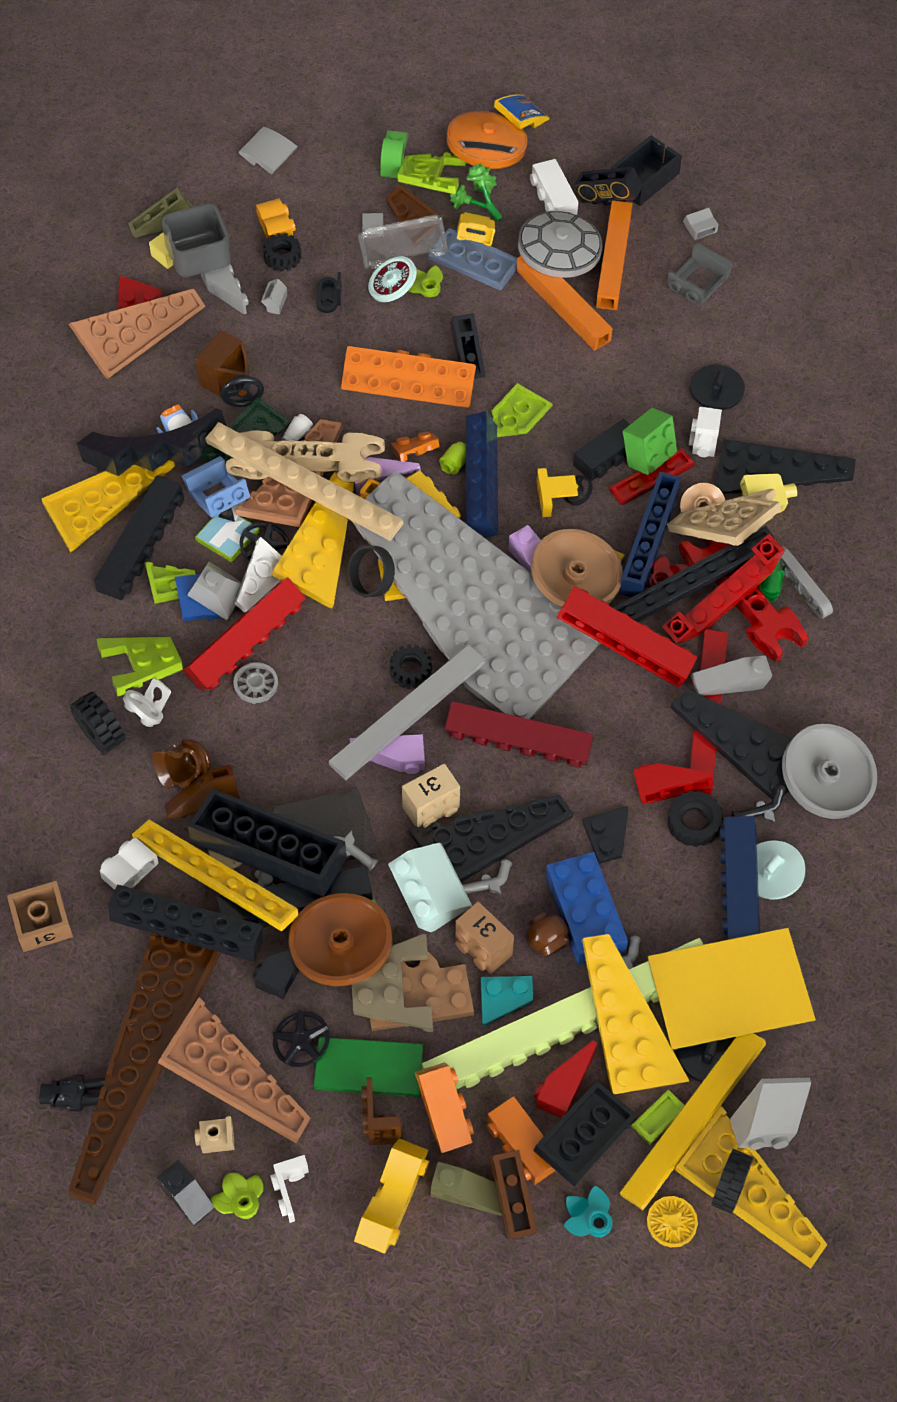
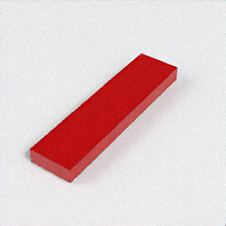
(640, 483)

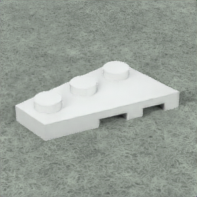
(258, 575)

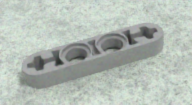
(805, 585)

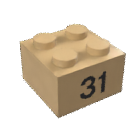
(431, 797)

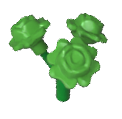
(484, 183)

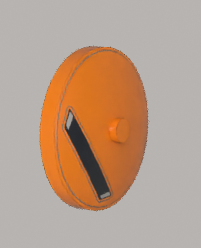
(486, 139)

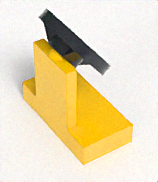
(560, 487)

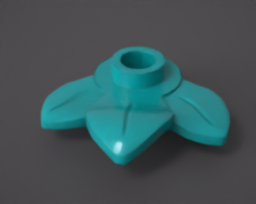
(586, 1211)

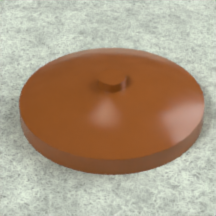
(340, 939)

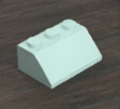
(430, 886)

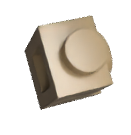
(221, 1142)

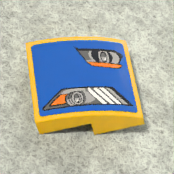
(520, 111)

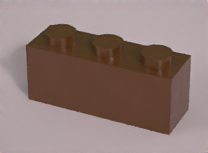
(513, 1194)

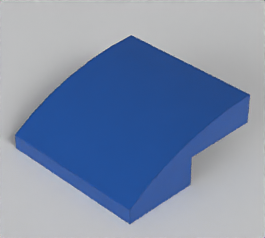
(190, 608)

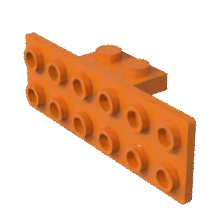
(408, 376)

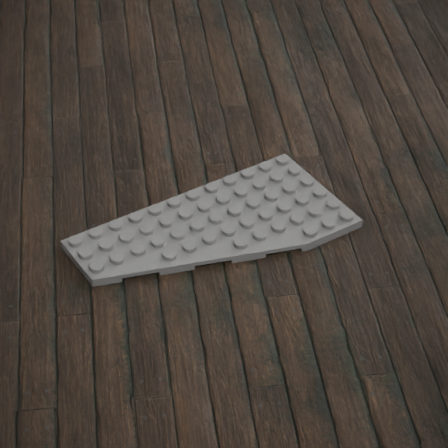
(479, 599)

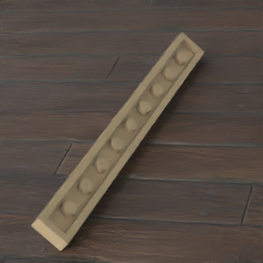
(304, 481)

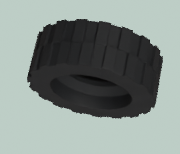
(699, 801)
(732, 1181)

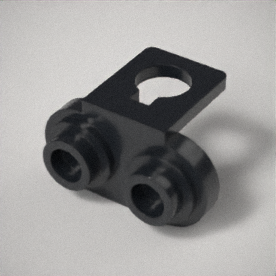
(329, 294)

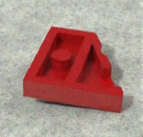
(135, 292)

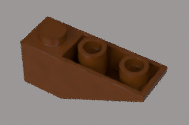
(194, 795)

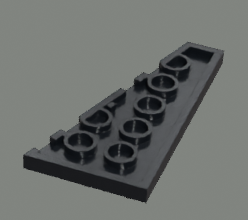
(792, 465)
(743, 742)
(488, 836)

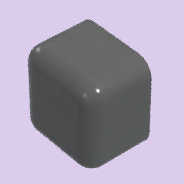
(196, 240)

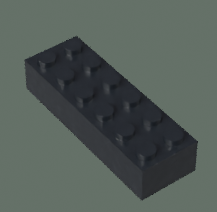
(268, 842)

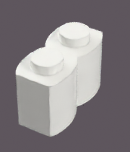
(129, 865)

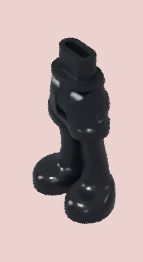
(71, 1092)

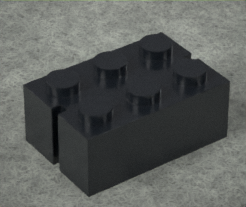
(647, 161)

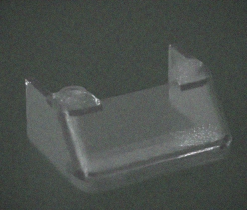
(403, 239)

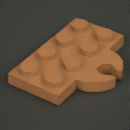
(429, 985)

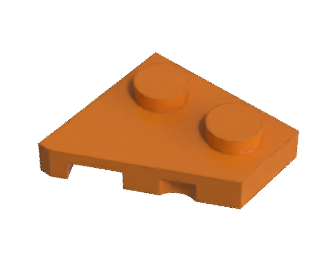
(419, 445)

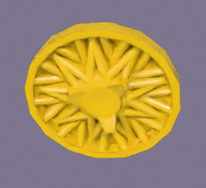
(672, 1221)

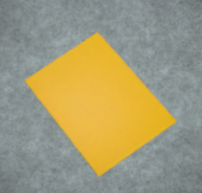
(730, 988)

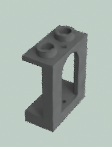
(710, 261)

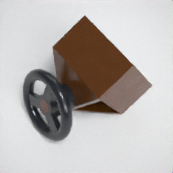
(225, 370)

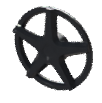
(266, 536)
(301, 1039)

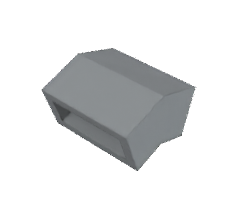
(274, 296)

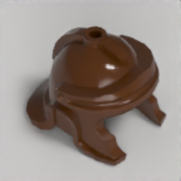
(181, 763)

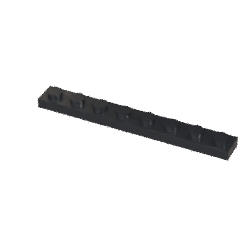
(691, 578)

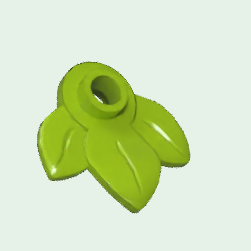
(427, 280)
(235, 1192)

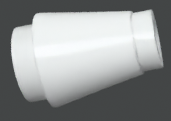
(298, 428)

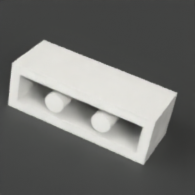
(553, 187)

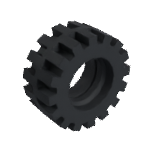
(282, 261)
(410, 654)

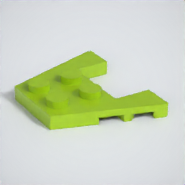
(426, 171)
(148, 657)

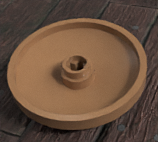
(578, 560)

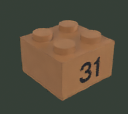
(39, 916)
(483, 938)

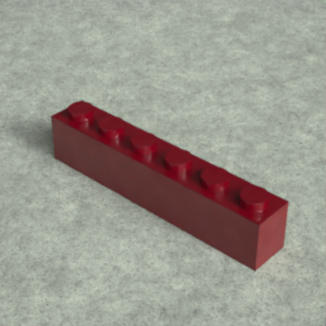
(519, 733)

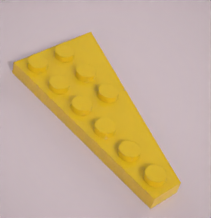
(95, 501)

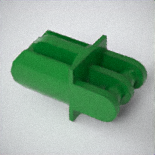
(772, 585)

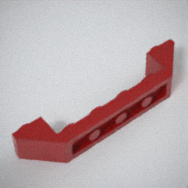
(728, 594)

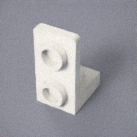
(293, 1170)

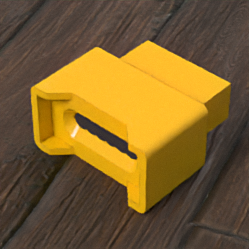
(476, 228)

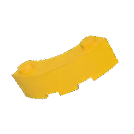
(386, 1210)

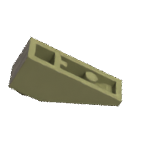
(151, 219)
(464, 1188)

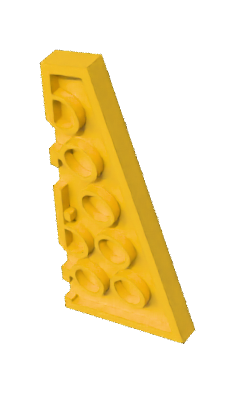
(316, 552)
(631, 1038)
(762, 1198)

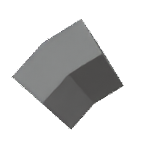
(701, 223)

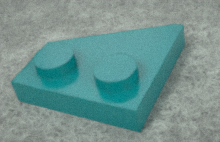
(504, 995)

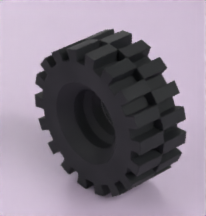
(97, 722)

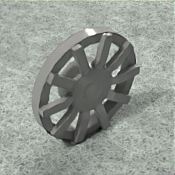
(255, 683)

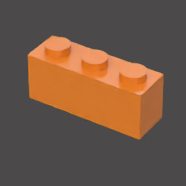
(444, 1107)
(519, 1133)

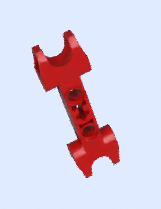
(766, 622)

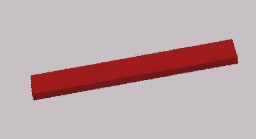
(713, 654)

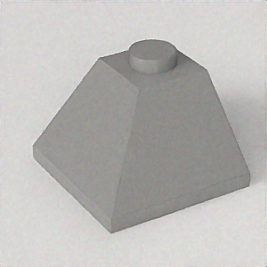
(216, 590)

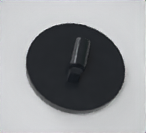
(717, 387)
(701, 1058)

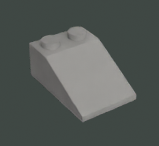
(771, 1113)

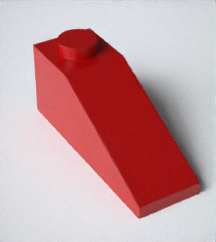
(663, 781)
(563, 1083)

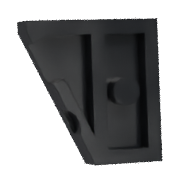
(607, 833)

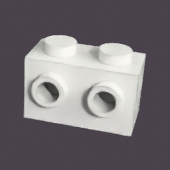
(706, 432)

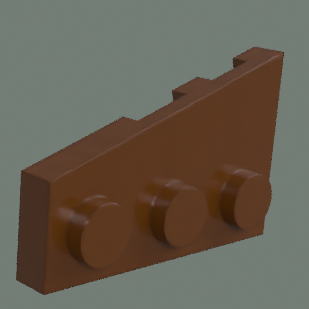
(407, 205)

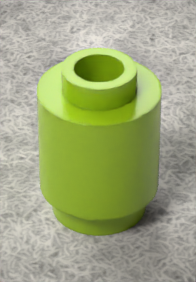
(453, 458)

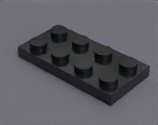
(585, 1133)

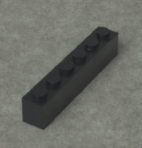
(139, 538)
(347, 881)

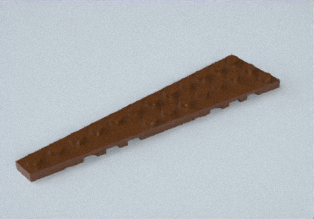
(162, 998)

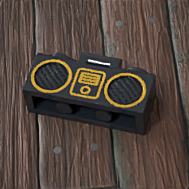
(608, 185)

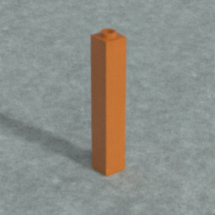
(614, 255)
(568, 305)

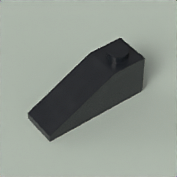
(467, 342)

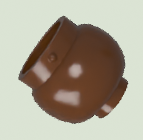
(547, 934)

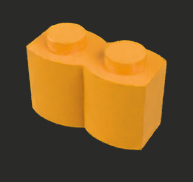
(274, 218)

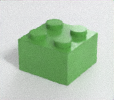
(650, 441)

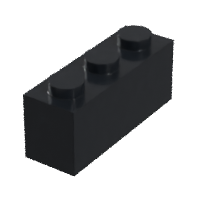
(602, 452)

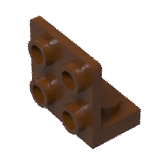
(380, 1130)

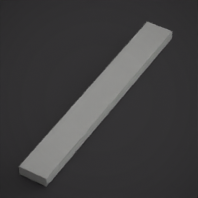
(406, 712)

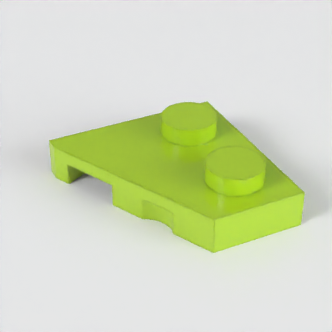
(163, 581)

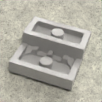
(268, 149)

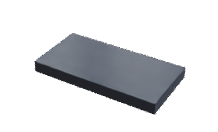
(477, 261)

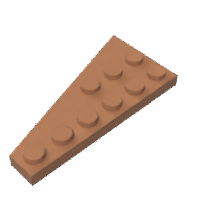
(126, 333)
(280, 503)
(225, 1068)

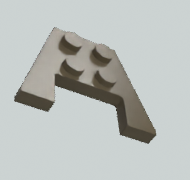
(382, 993)

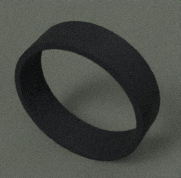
(353, 571)

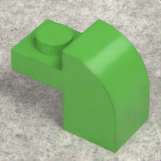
(393, 153)

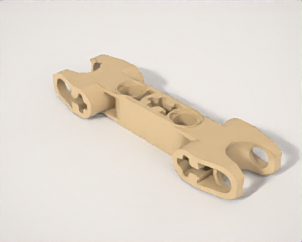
(319, 456)

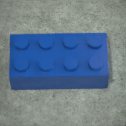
(584, 902)

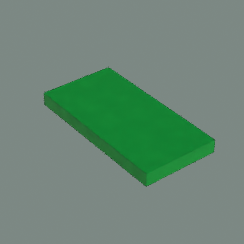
(351, 1061)

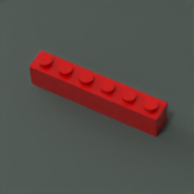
(244, 634)
(627, 636)

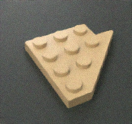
(728, 520)

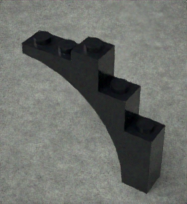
(151, 451)

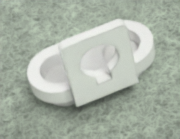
(144, 705)

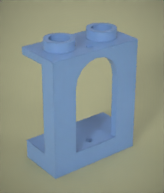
(209, 476)

